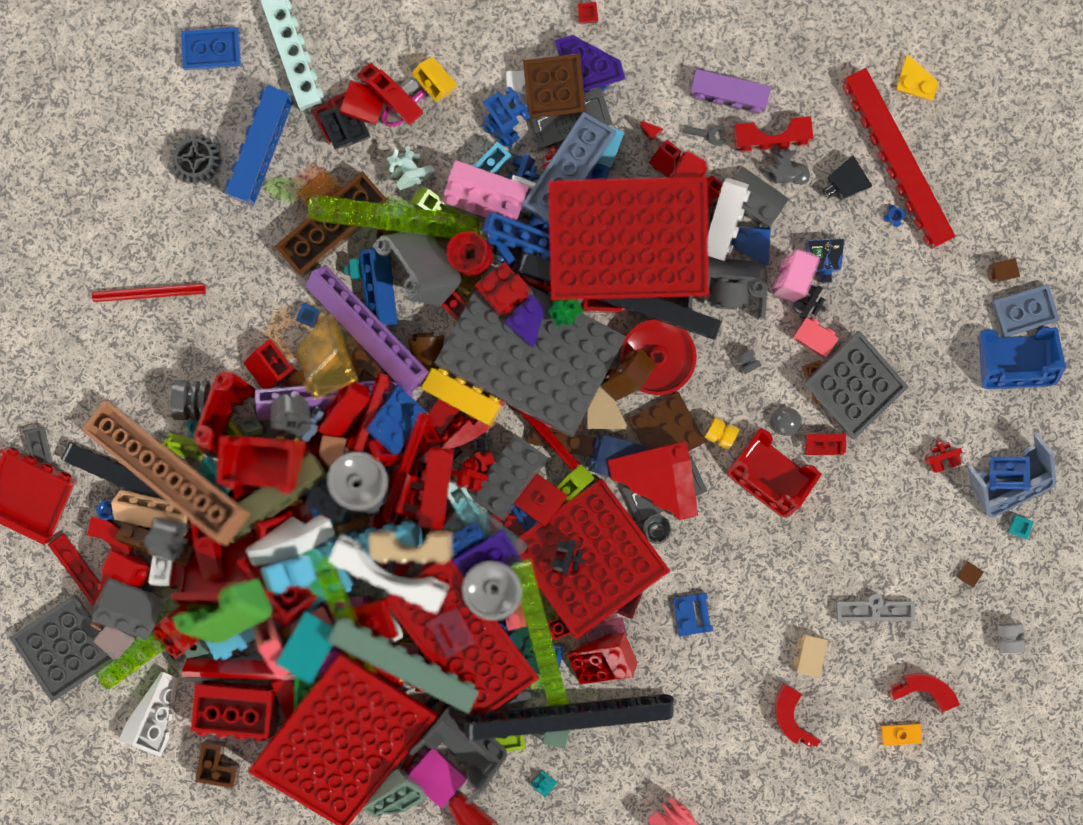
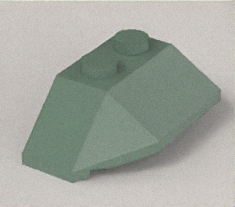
(395, 795)

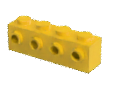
(462, 397)

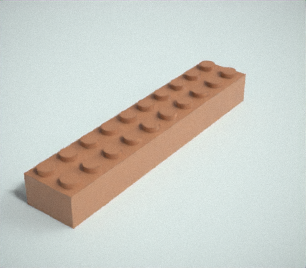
(166, 472)

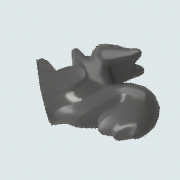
(783, 170)

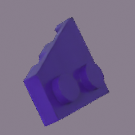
(527, 320)

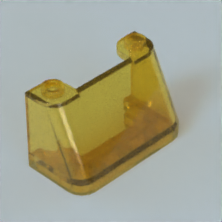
(325, 359)

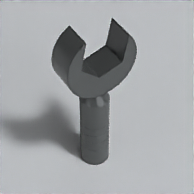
(703, 133)

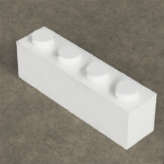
(726, 217)

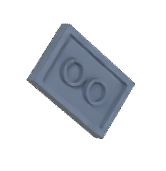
(1025, 311)

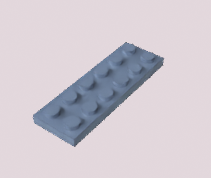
(571, 162)

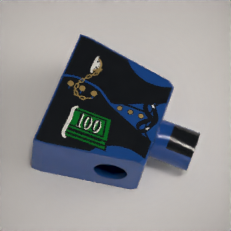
(830, 256)

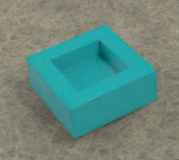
(1020, 527)

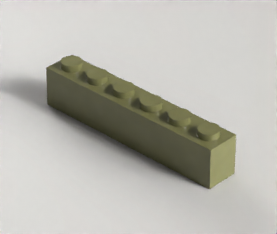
(268, 501)

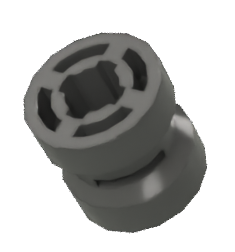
(746, 357)

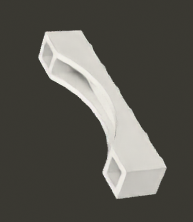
(350, 556)

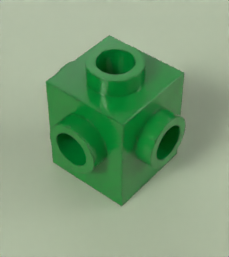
(565, 311)

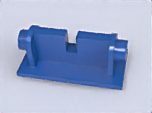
(505, 139)
(470, 535)

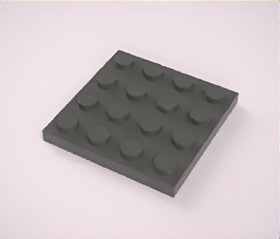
(855, 385)
(61, 648)

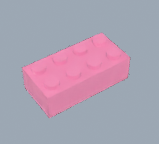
(483, 192)
(795, 275)

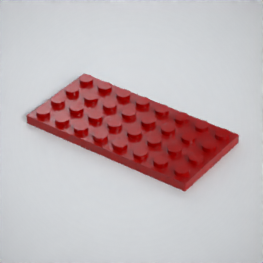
(489, 664)

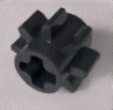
(475, 443)

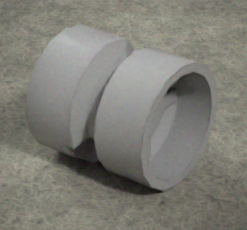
(1011, 638)

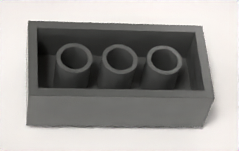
(509, 477)

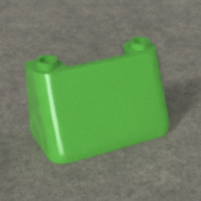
(242, 606)

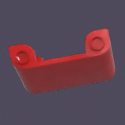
(224, 394)
(260, 462)
(772, 475)

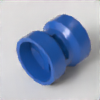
(104, 510)

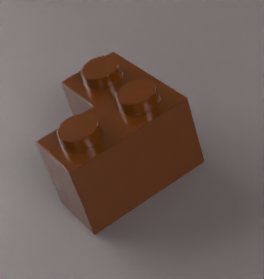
(363, 361)
(629, 375)
(212, 769)

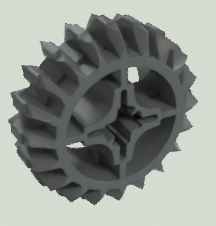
(194, 150)

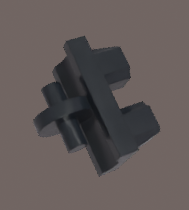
(804, 308)
(563, 565)

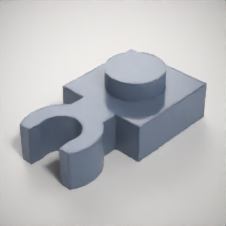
(316, 415)

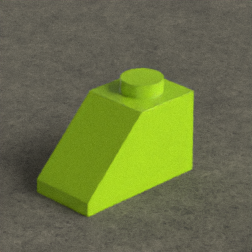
(575, 482)

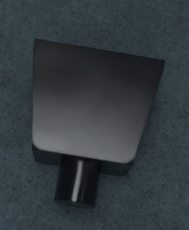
(847, 180)

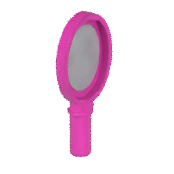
(391, 119)

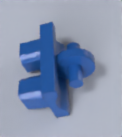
(526, 168)

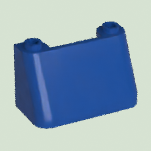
(1021, 360)

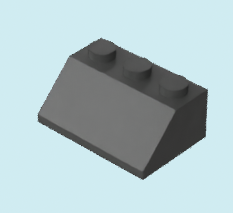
(764, 200)
(127, 609)

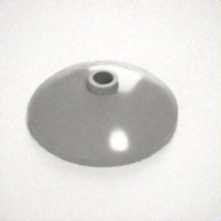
(359, 469)
(485, 600)

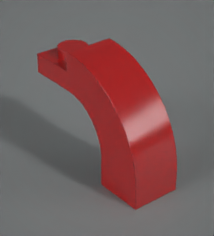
(380, 453)
(107, 531)
(939, 690)
(784, 712)

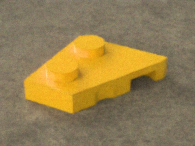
(916, 80)

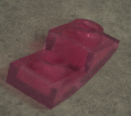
(606, 628)

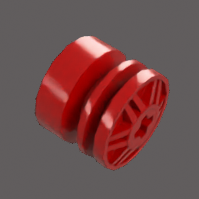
(460, 248)

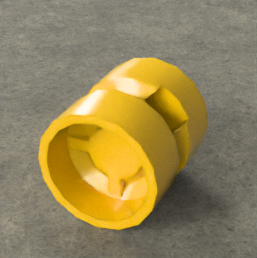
(720, 432)

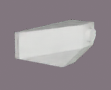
(148, 722)

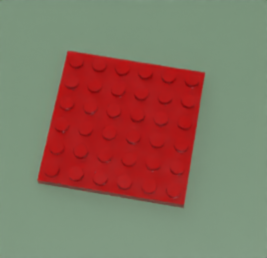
(616, 555)

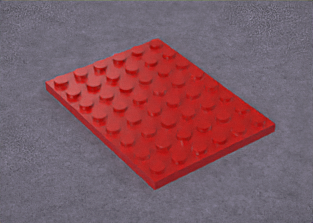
(628, 238)
(342, 741)

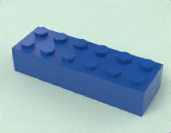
(259, 145)

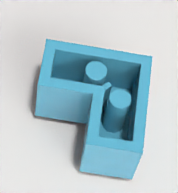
(291, 571)

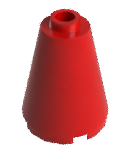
(468, 813)

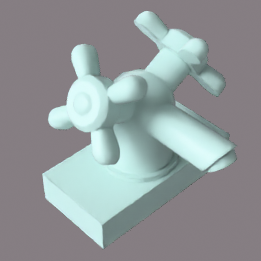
(406, 166)

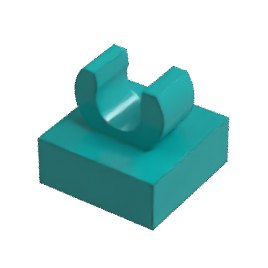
(354, 269)
(543, 783)

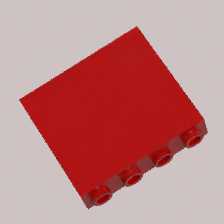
(32, 495)
(196, 590)

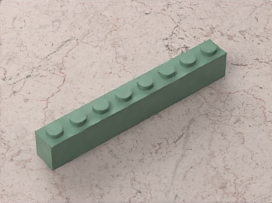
(402, 665)

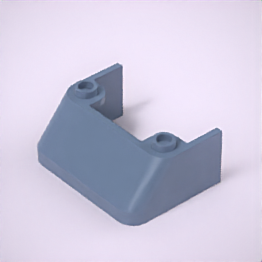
(1041, 480)

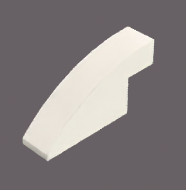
(290, 540)

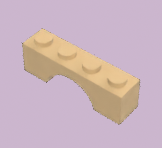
(386, 546)

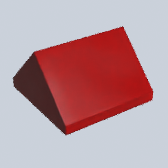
(409, 498)

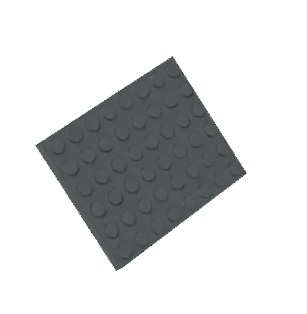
(547, 381)

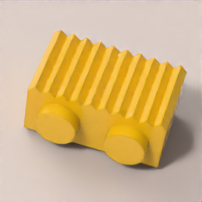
(434, 79)

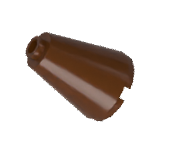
(426, 349)

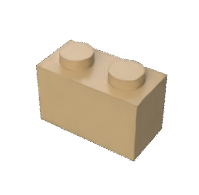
(810, 655)

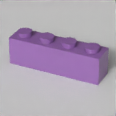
(730, 91)

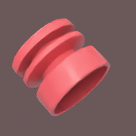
(674, 816)

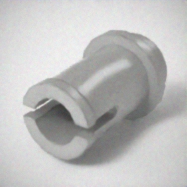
(411, 85)

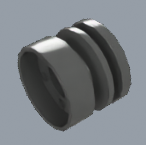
(188, 400)

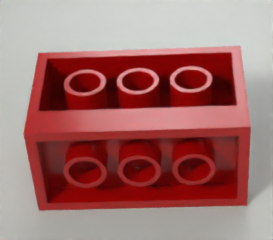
(232, 698)

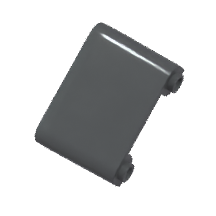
(430, 272)

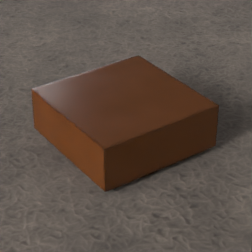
(970, 574)

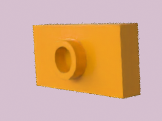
(901, 734)

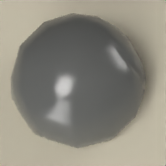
(786, 421)
(653, 535)

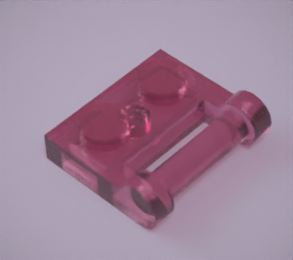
(456, 629)

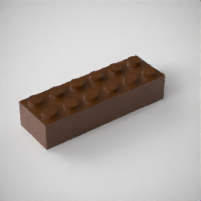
(316, 240)

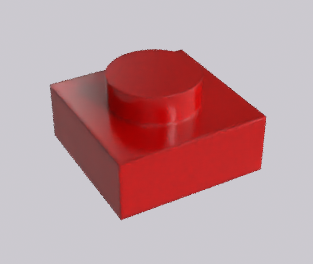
(587, 13)

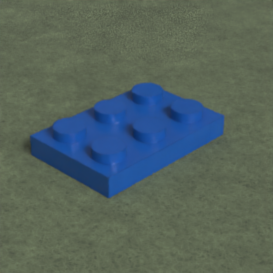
(211, 48)
(395, 420)

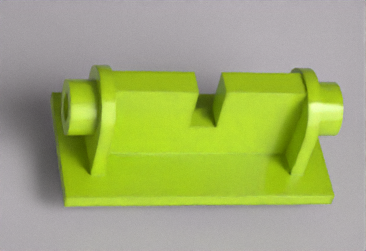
(183, 446)

